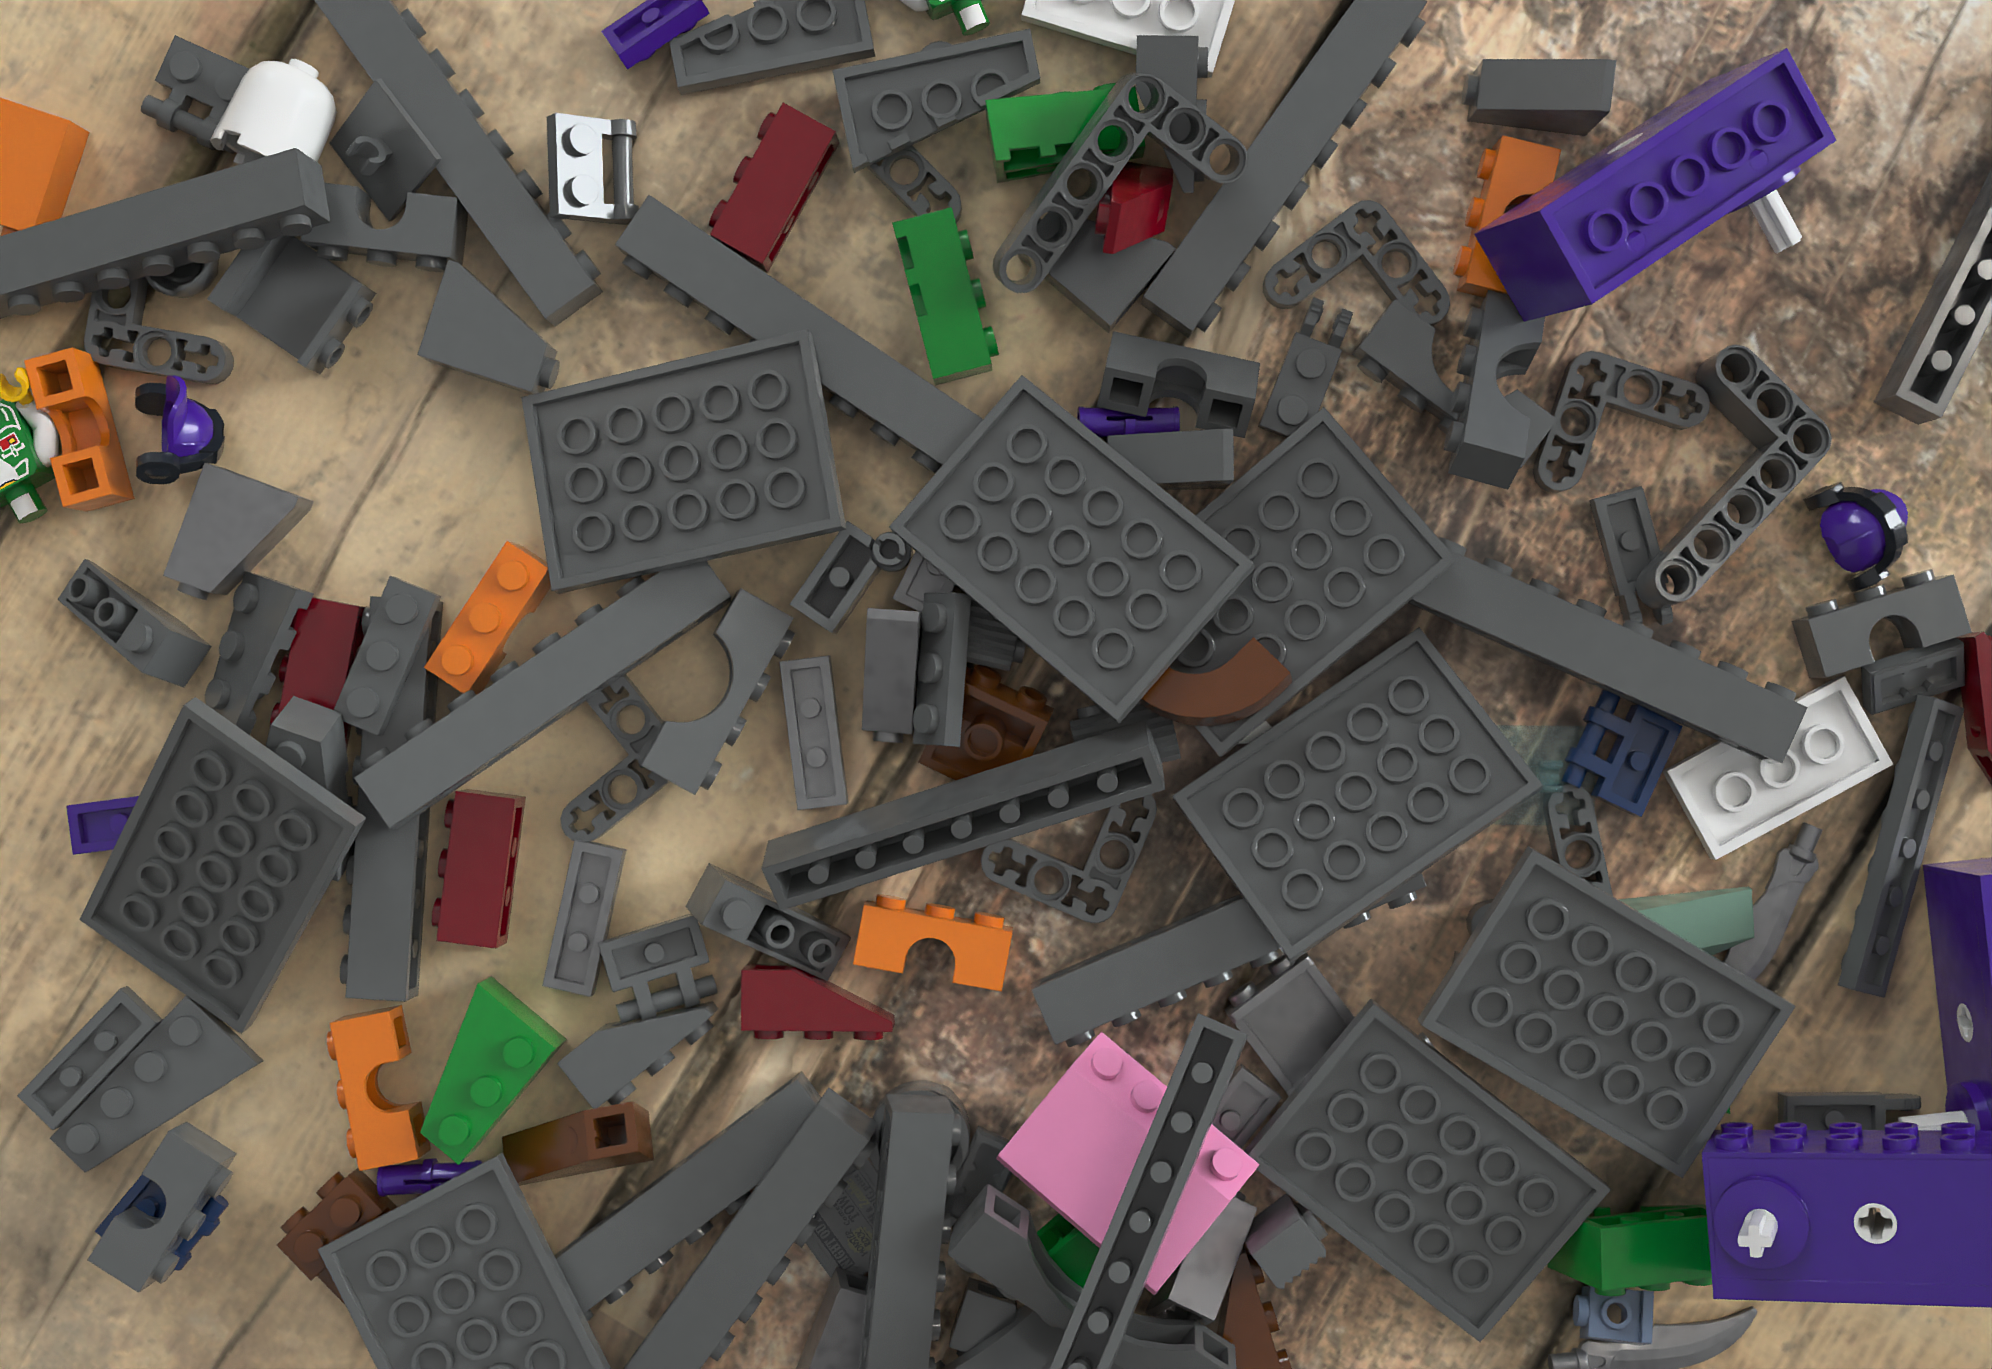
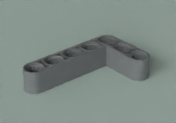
(1104, 168)
(1744, 488)

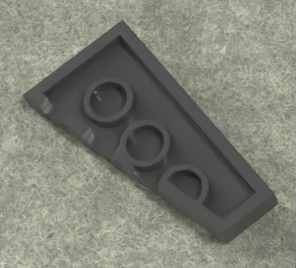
(771, 42)
(925, 92)
(250, 646)
(162, 1077)

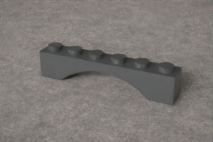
(1002, 1246)

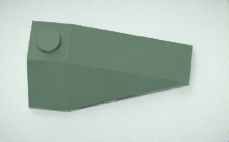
(1705, 918)

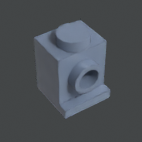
(1635, 1322)

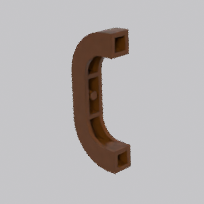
(1222, 695)

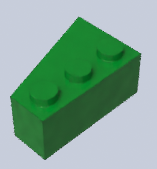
(1037, 131)
(945, 296)
(488, 1069)
(1638, 1249)

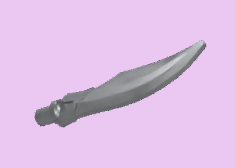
(1774, 909)
(1671, 1347)

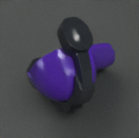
(189, 432)
(1861, 530)

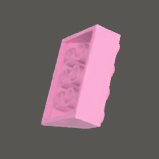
(1086, 1143)

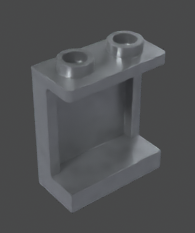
(1290, 1018)

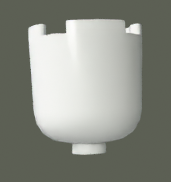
(277, 111)

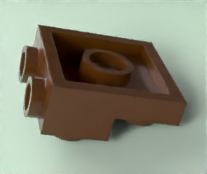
(995, 729)
(344, 1207)

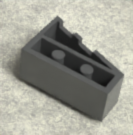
(316, 745)

